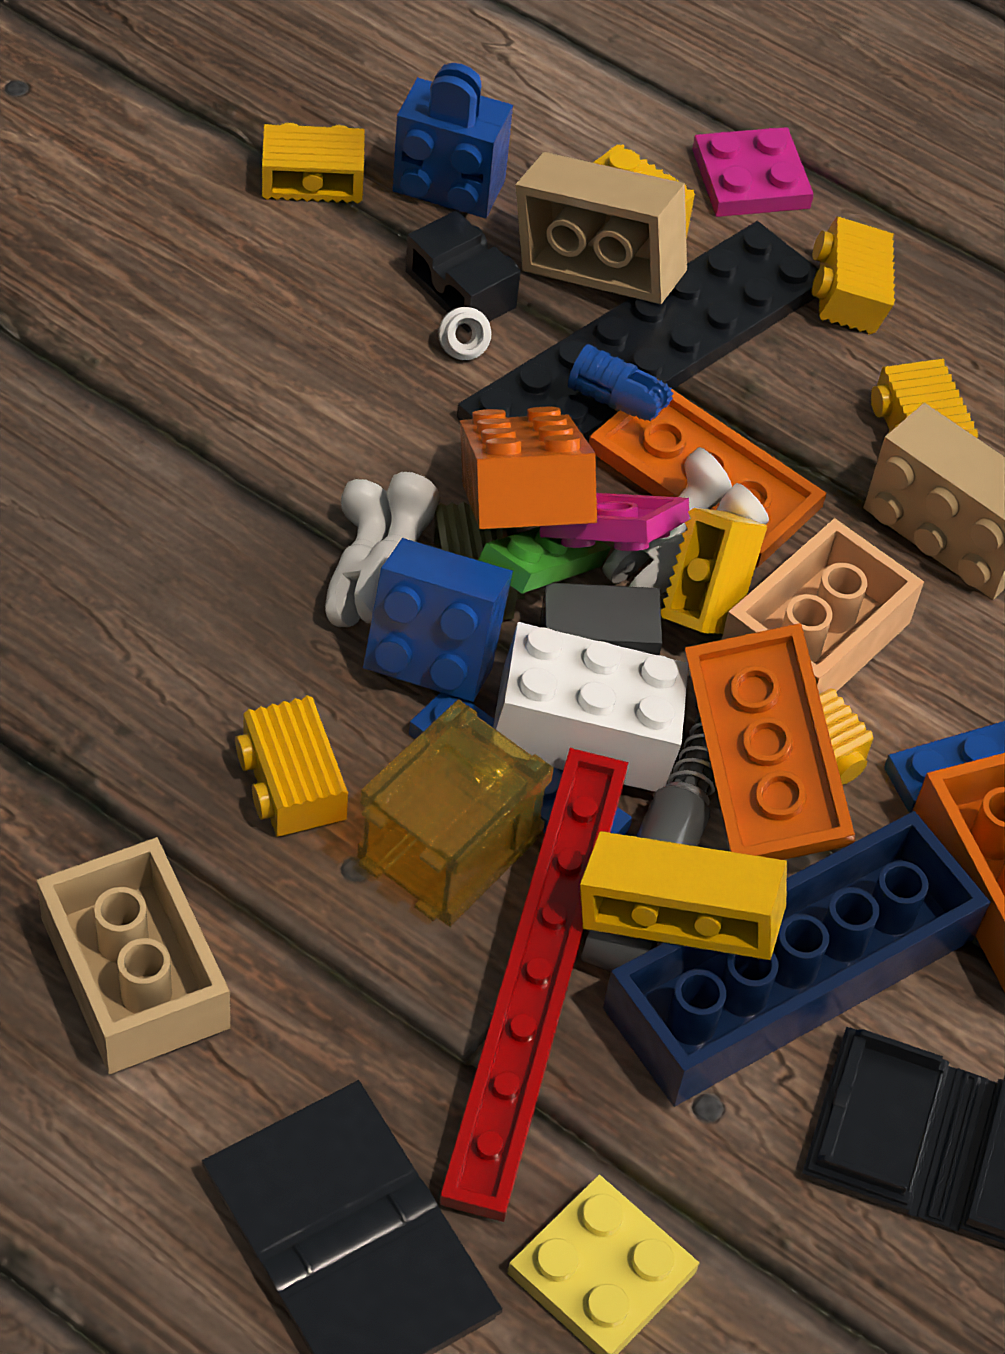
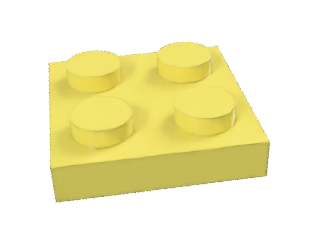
(603, 1268)

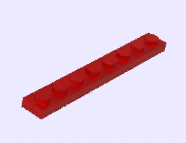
(532, 992)

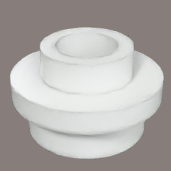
(480, 333)

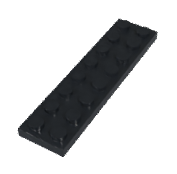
(708, 314)

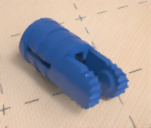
(618, 384)

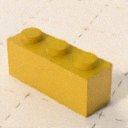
(684, 895)

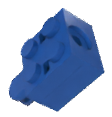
(452, 142)

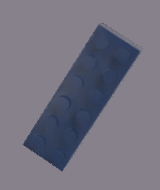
(844, 937)

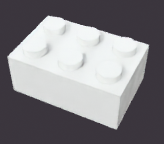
(593, 699)

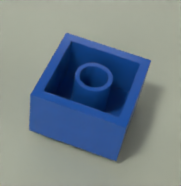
(437, 619)

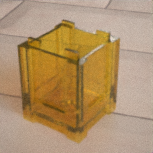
(452, 813)

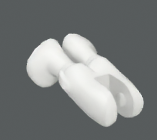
(705, 488)
(381, 522)

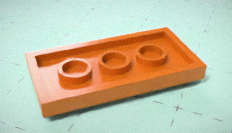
(656, 454)
(769, 745)

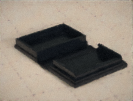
(913, 1136)
(351, 1232)

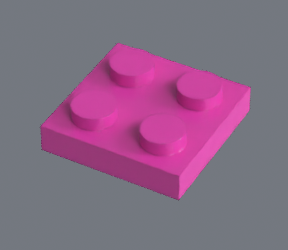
(752, 171)
(625, 520)

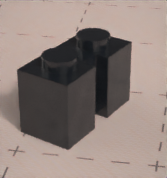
(459, 270)

